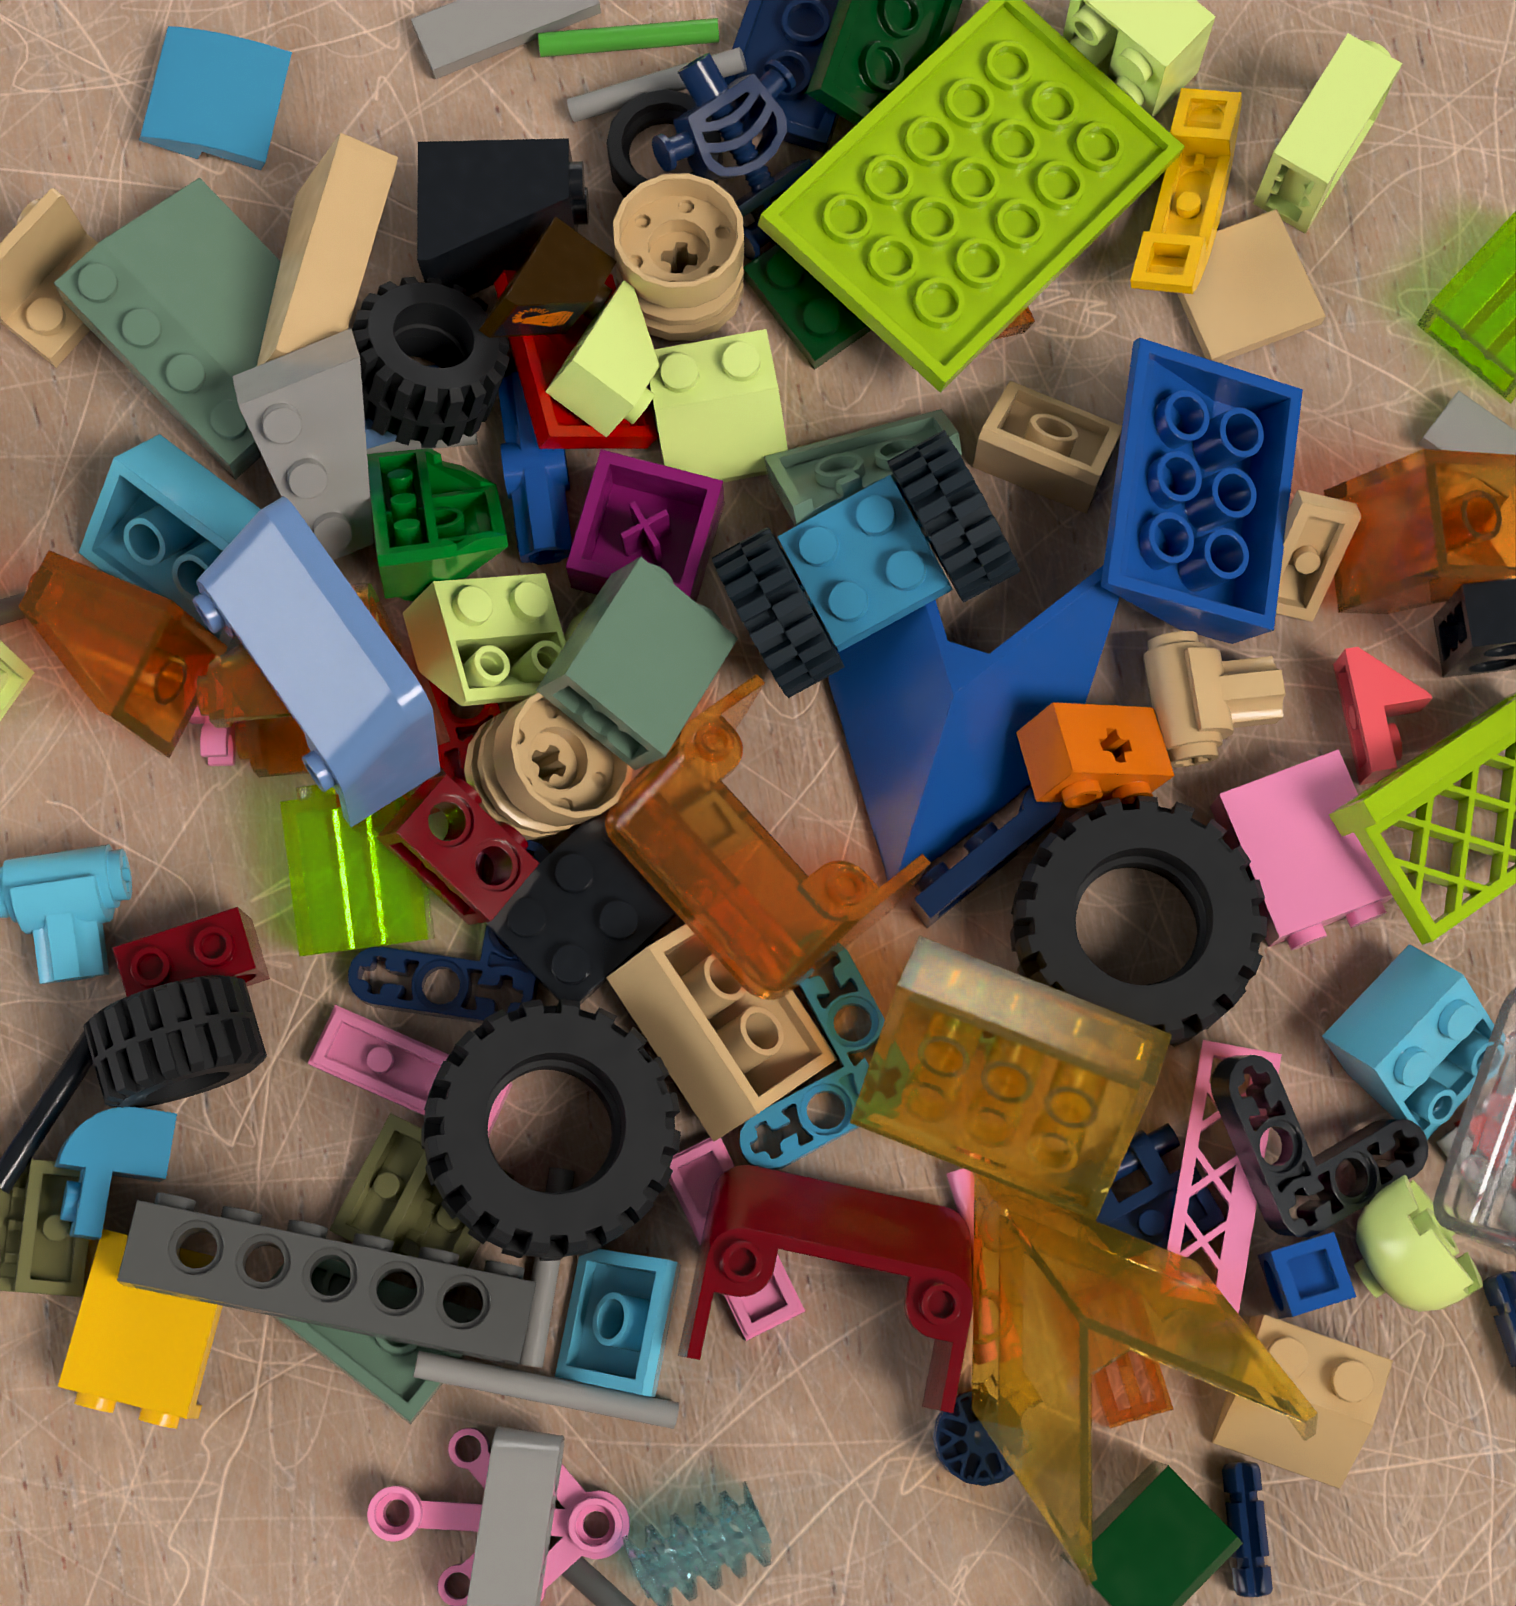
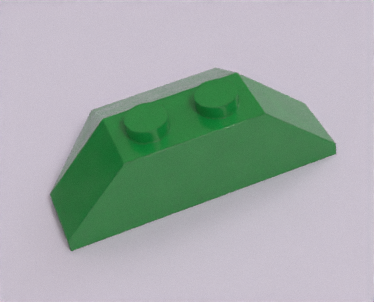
(430, 520)

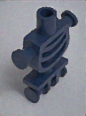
(765, 114)

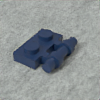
(1151, 1210)

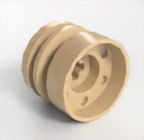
(681, 253)
(542, 770)

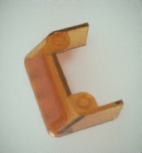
(729, 872)

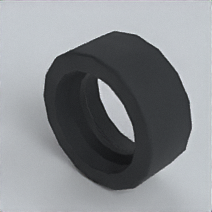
(638, 115)

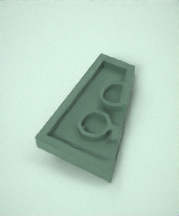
(833, 469)
(375, 1363)

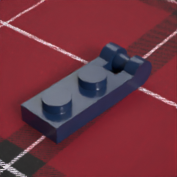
(988, 853)

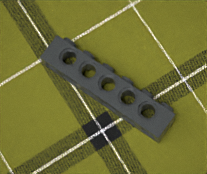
(155, 1265)

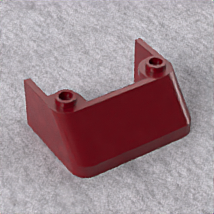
(768, 1210)

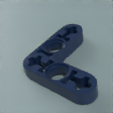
(494, 965)

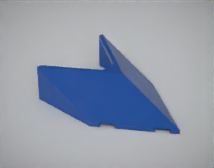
(940, 720)

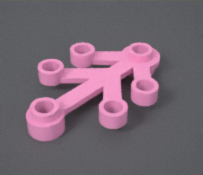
(466, 1517)

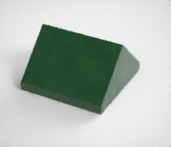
(1157, 1542)

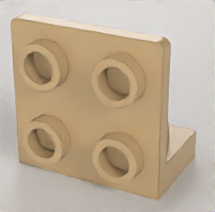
(31, 260)

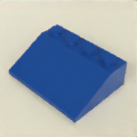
(1201, 493)

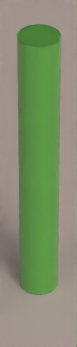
(628, 37)

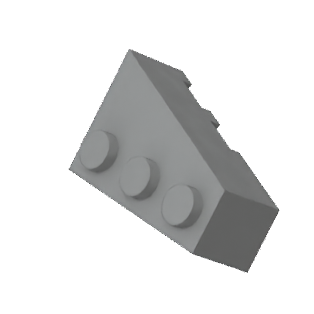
(313, 437)

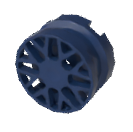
(966, 1446)

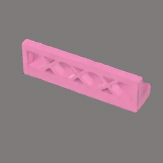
(1240, 1200)

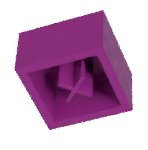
(649, 514)

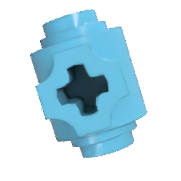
(64, 905)

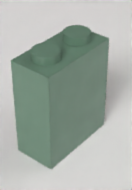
(638, 663)

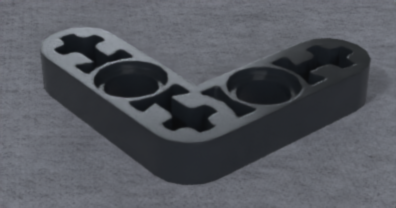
(1296, 1169)

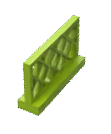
(1413, 789)

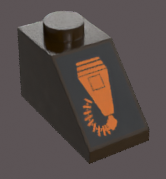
(552, 286)

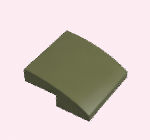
(397, 1200)
(34, 1242)

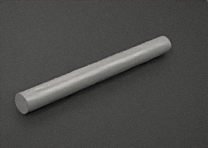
(546, 1389)

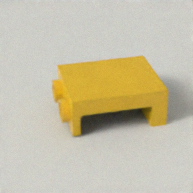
(139, 1342)

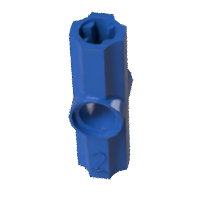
(534, 482)

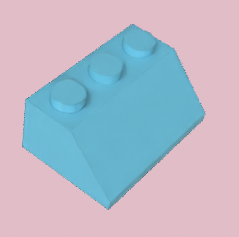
(164, 523)

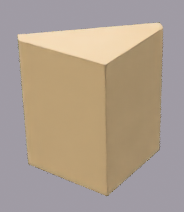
(1046, 446)

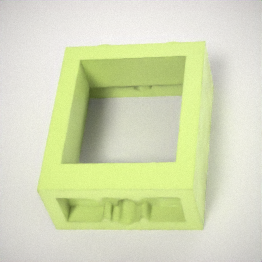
(1327, 131)

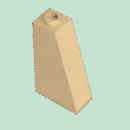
(327, 246)

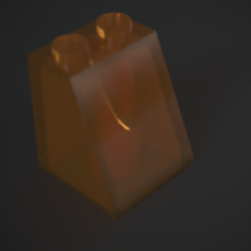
(1427, 529)
(122, 647)

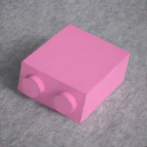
(1297, 852)

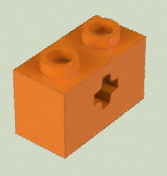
(1094, 753)

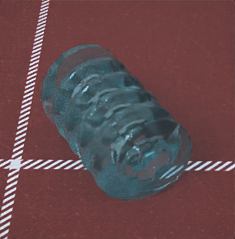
(700, 1548)

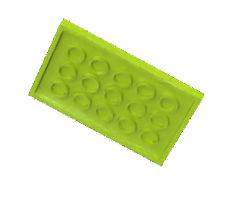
(970, 188)

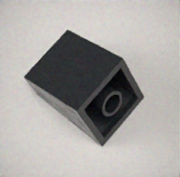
(490, 203)

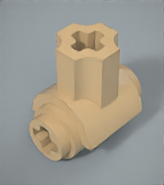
(1205, 698)

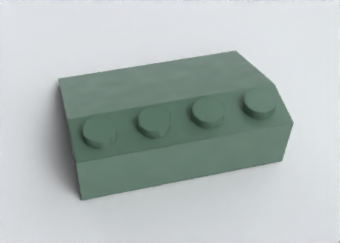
(184, 310)

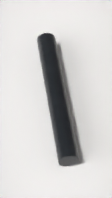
(45, 1113)

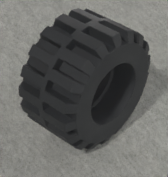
(439, 327)
(174, 1041)

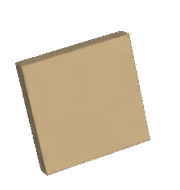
(1251, 291)

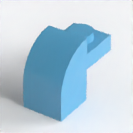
(109, 1144)

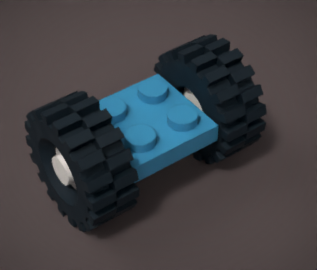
(865, 563)

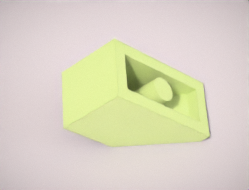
(609, 366)

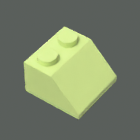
(718, 406)

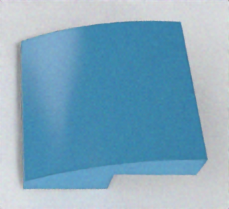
(215, 96)

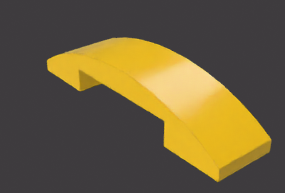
(1191, 193)

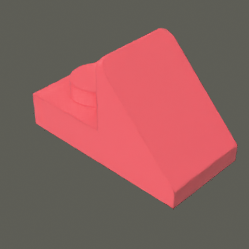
(1368, 697)

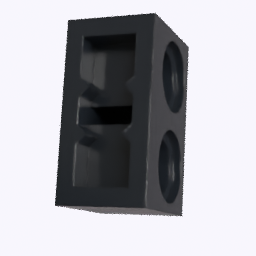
(1478, 629)

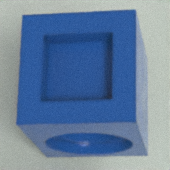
(1306, 1275)

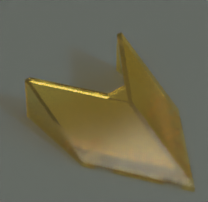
(1063, 1303)

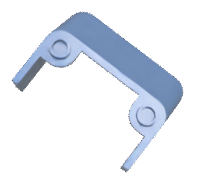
(324, 659)

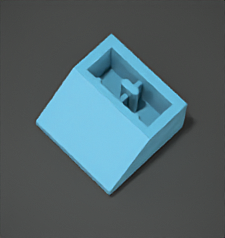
(1414, 1039)

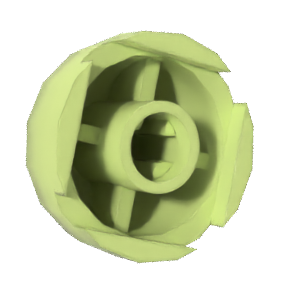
(1411, 1252)

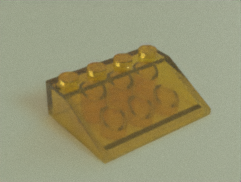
(1009, 1078)

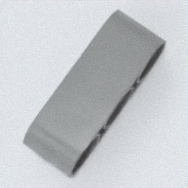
(516, 1518)

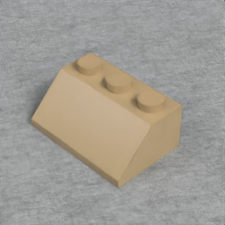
(715, 1037)

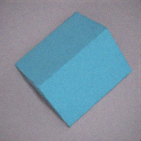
(618, 1321)

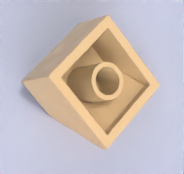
(1336, 1380)

